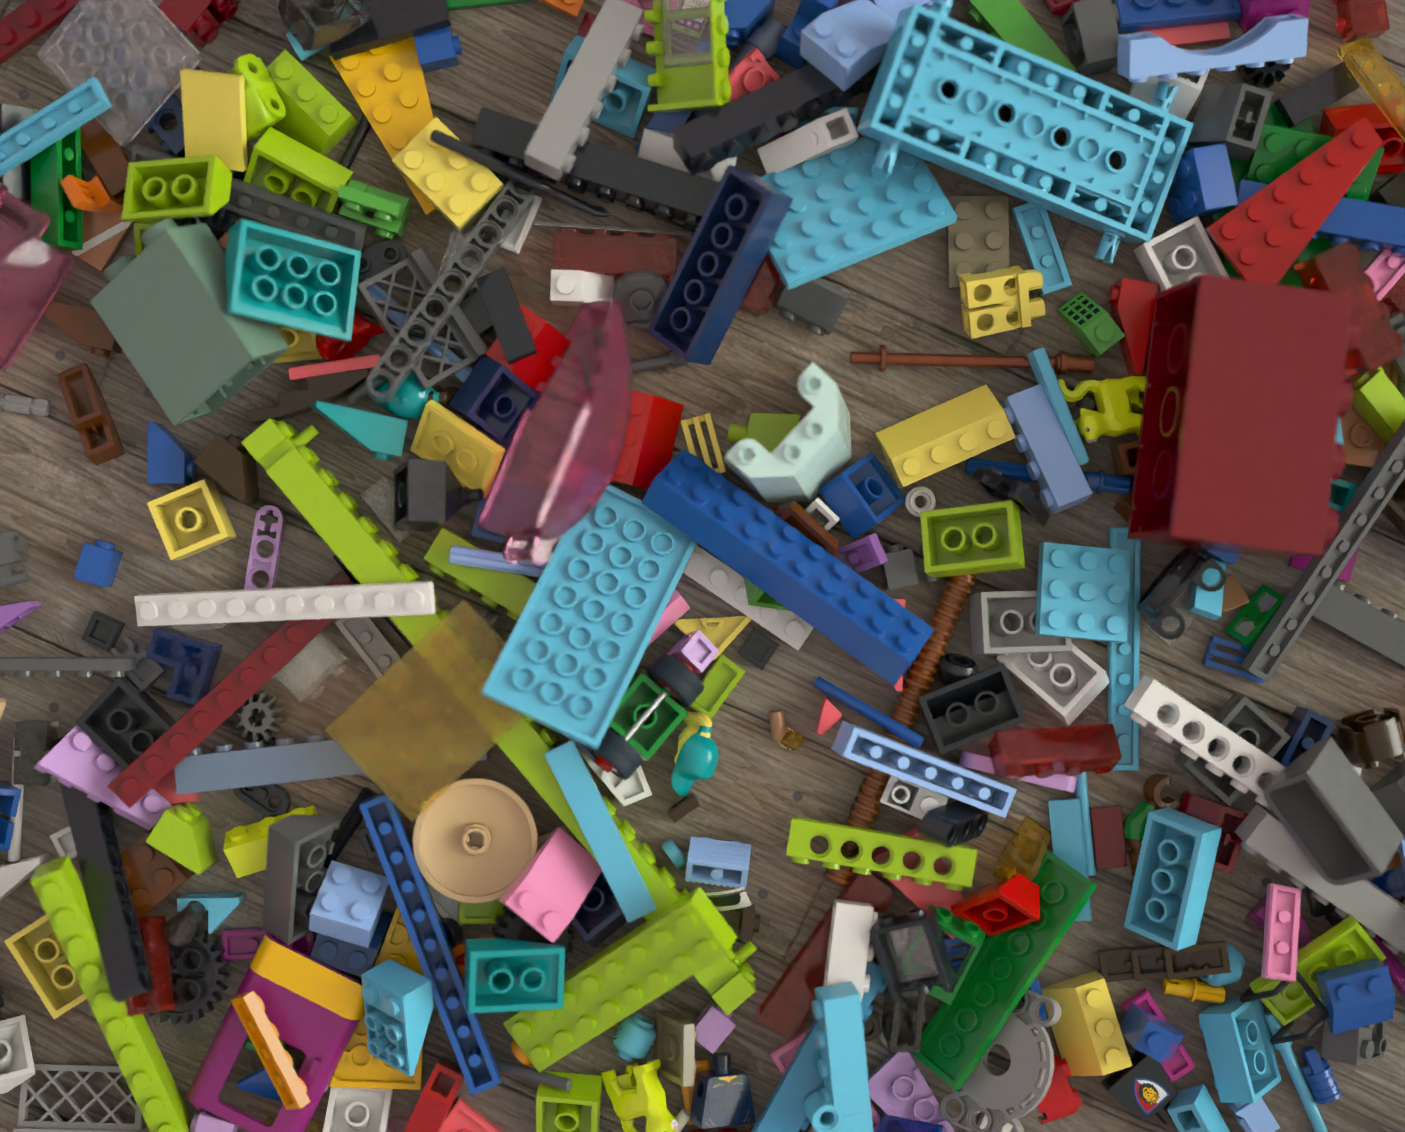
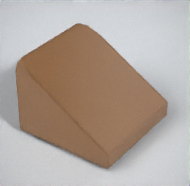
(1233, 594)

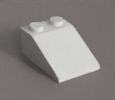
(1059, 680)
(358, 1110)

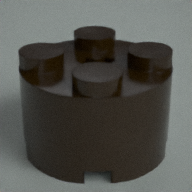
(1372, 737)

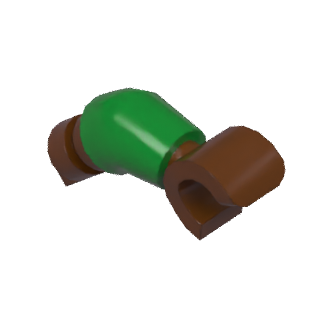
(1137, 818)

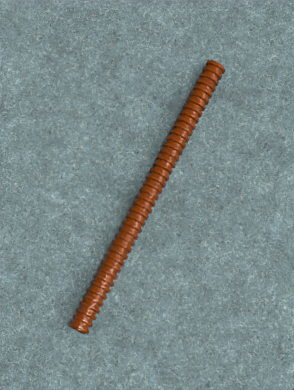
(907, 709)

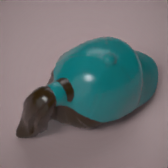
(411, 398)

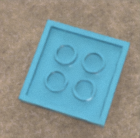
(1082, 592)

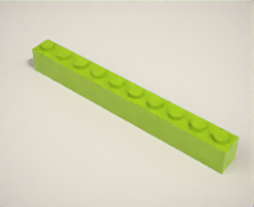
(127, 1036)

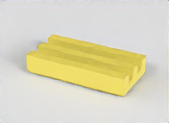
(696, 421)

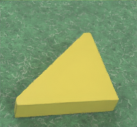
(718, 630)

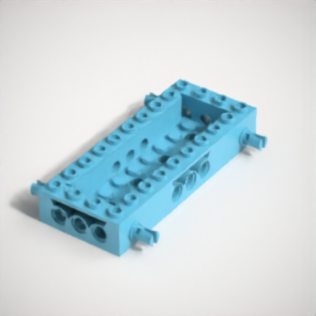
(1021, 155)

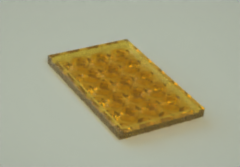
(428, 713)

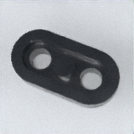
(376, 258)
(261, 799)

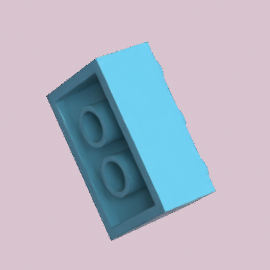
(629, 99)
(1239, 1050)

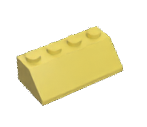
(944, 435)

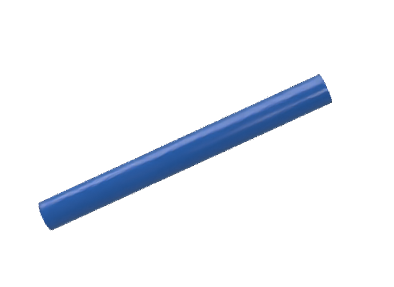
(869, 712)

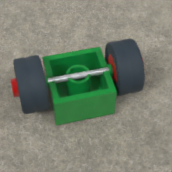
(647, 715)

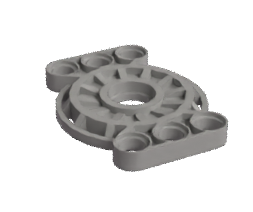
(1027, 1076)

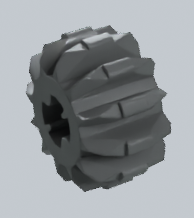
(269, 723)

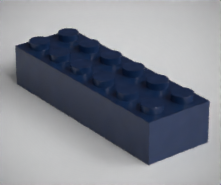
(719, 265)

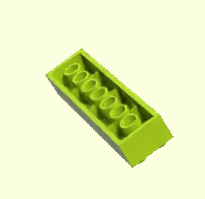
(625, 978)

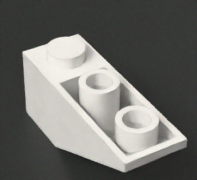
(809, 142)

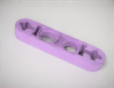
(256, 561)
(984, 763)

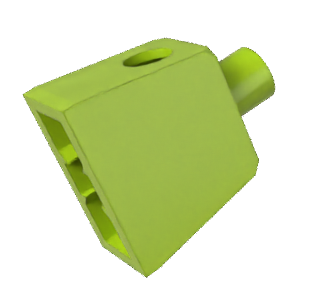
(764, 428)

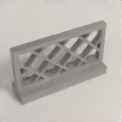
(72, 1125)

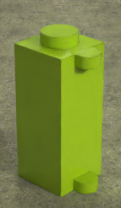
(1378, 402)

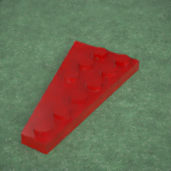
(1277, 222)

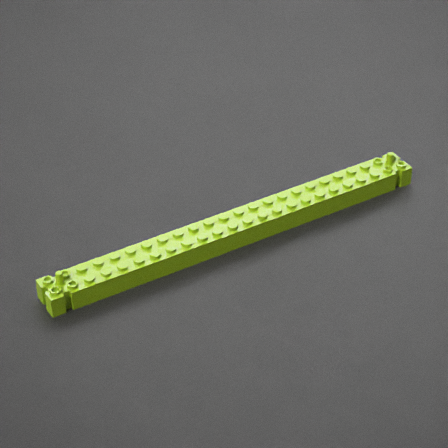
(373, 561)

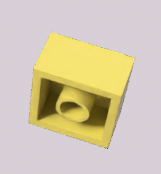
(191, 519)

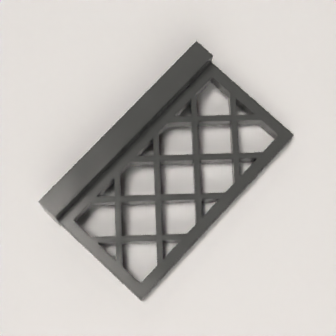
(458, 325)

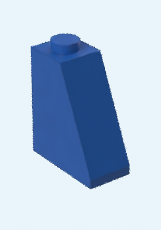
(1151, 1033)

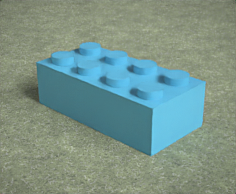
(1172, 878)

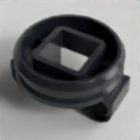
(1171, 583)

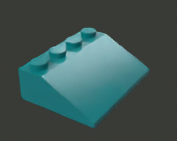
(291, 279)

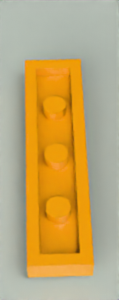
(267, 1045)

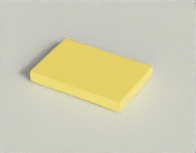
(215, 117)
(466, 450)

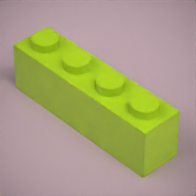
(497, 587)

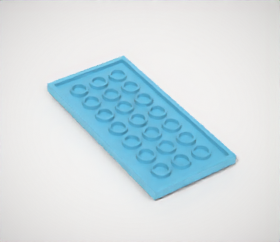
(591, 618)

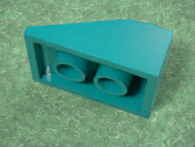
(513, 975)

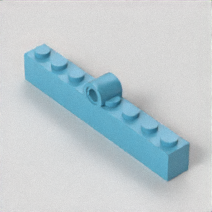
(845, 1098)

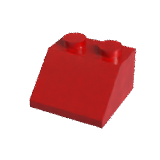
(538, 366)
(1001, 905)

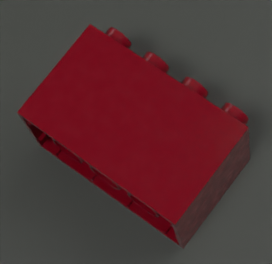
(1243, 417)

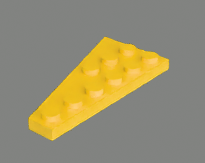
(357, 1066)

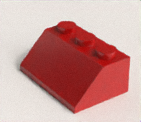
(1338, 119)
(648, 439)

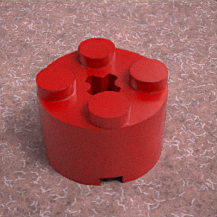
(1060, 1098)

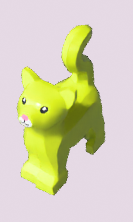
(1114, 406)
(638, 1095)

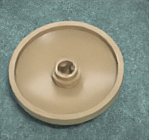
(475, 840)

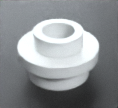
(926, 494)

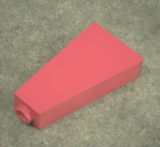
(921, 894)

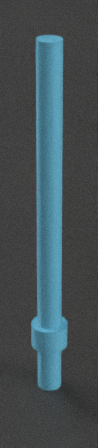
(1296, 1075)

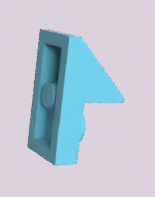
(219, 905)

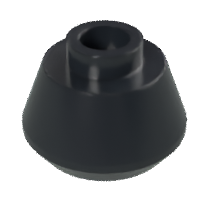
(956, 667)

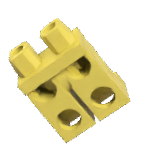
(999, 300)

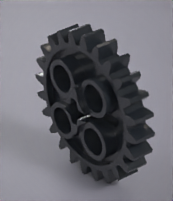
(180, 958)

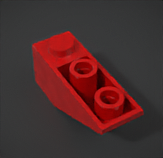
(436, 1098)

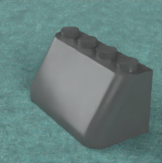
(1333, 815)

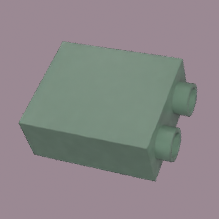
(176, 322)

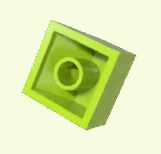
(185, 837)

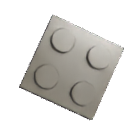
(675, 1047)

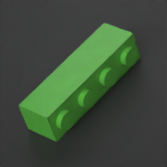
(1014, 25)

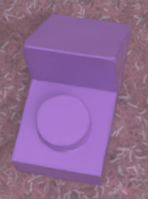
(862, 553)

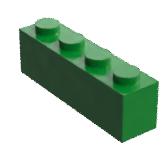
(49, 196)

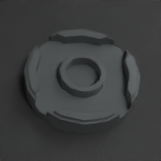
(640, 296)

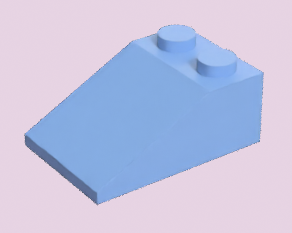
(847, 41)

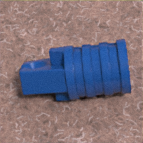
(1319, 1076)

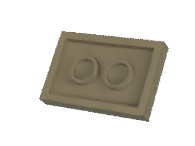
(978, 237)

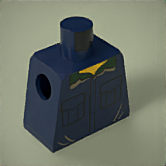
(721, 1096)

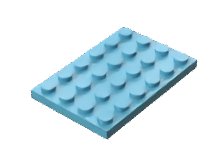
(851, 211)

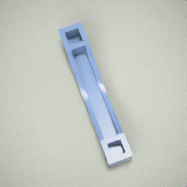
(1272, 39)

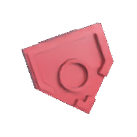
(750, 74)

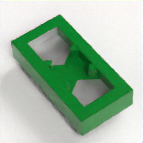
(1255, 616)

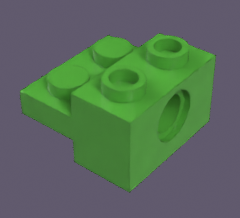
(390, 209)

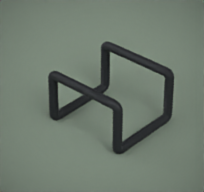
(1277, 1038)

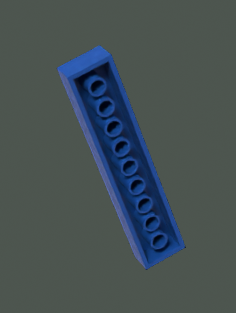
(788, 566)

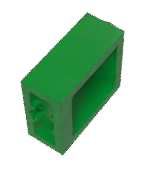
(965, 931)

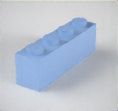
(1046, 450)

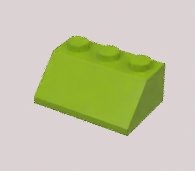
(311, 111)
(296, 171)
(175, 188)

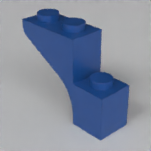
(789, 45)

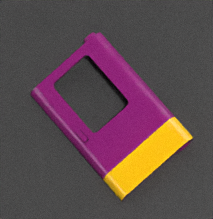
(310, 1009)

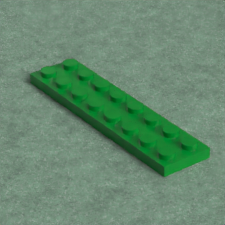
(1002, 976)

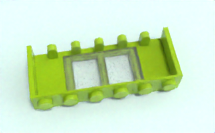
(689, 55)

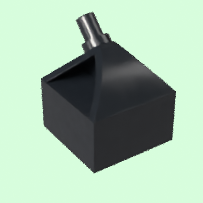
(428, 495)

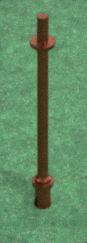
(1060, 362)

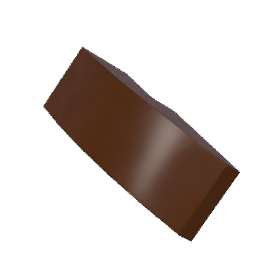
(90, 414)

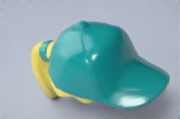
(696, 753)

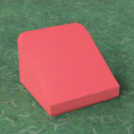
(827, 717)

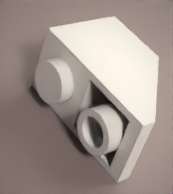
(911, 797)

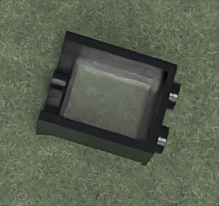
(912, 952)

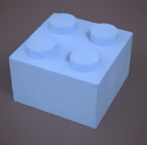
(349, 904)

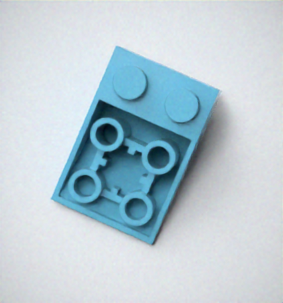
(396, 1013)

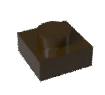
(748, 923)

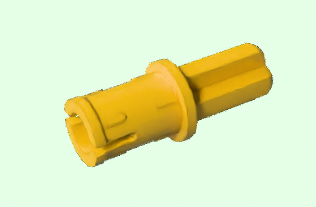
(1194, 990)

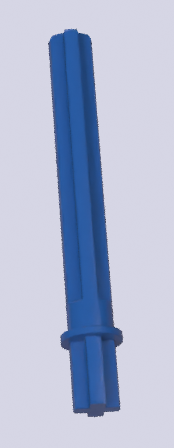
(1015, 471)

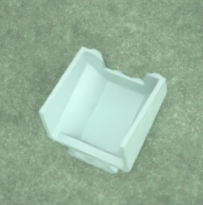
(807, 455)

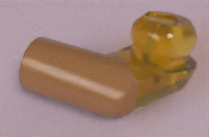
(782, 734)

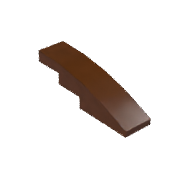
(105, 155)

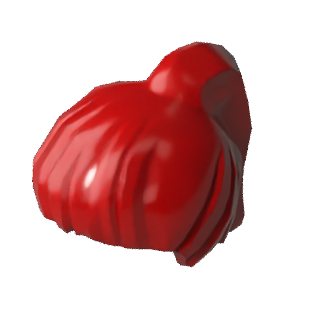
(335, 349)

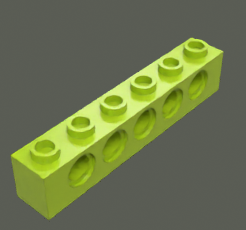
(961, 857)

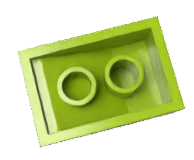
(572, 1109)

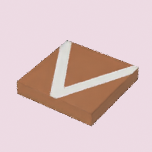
(102, 237)

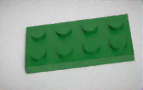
(1285, 147)

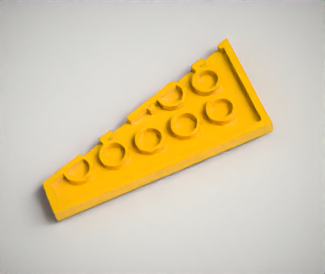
(391, 96)

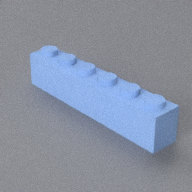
(923, 769)

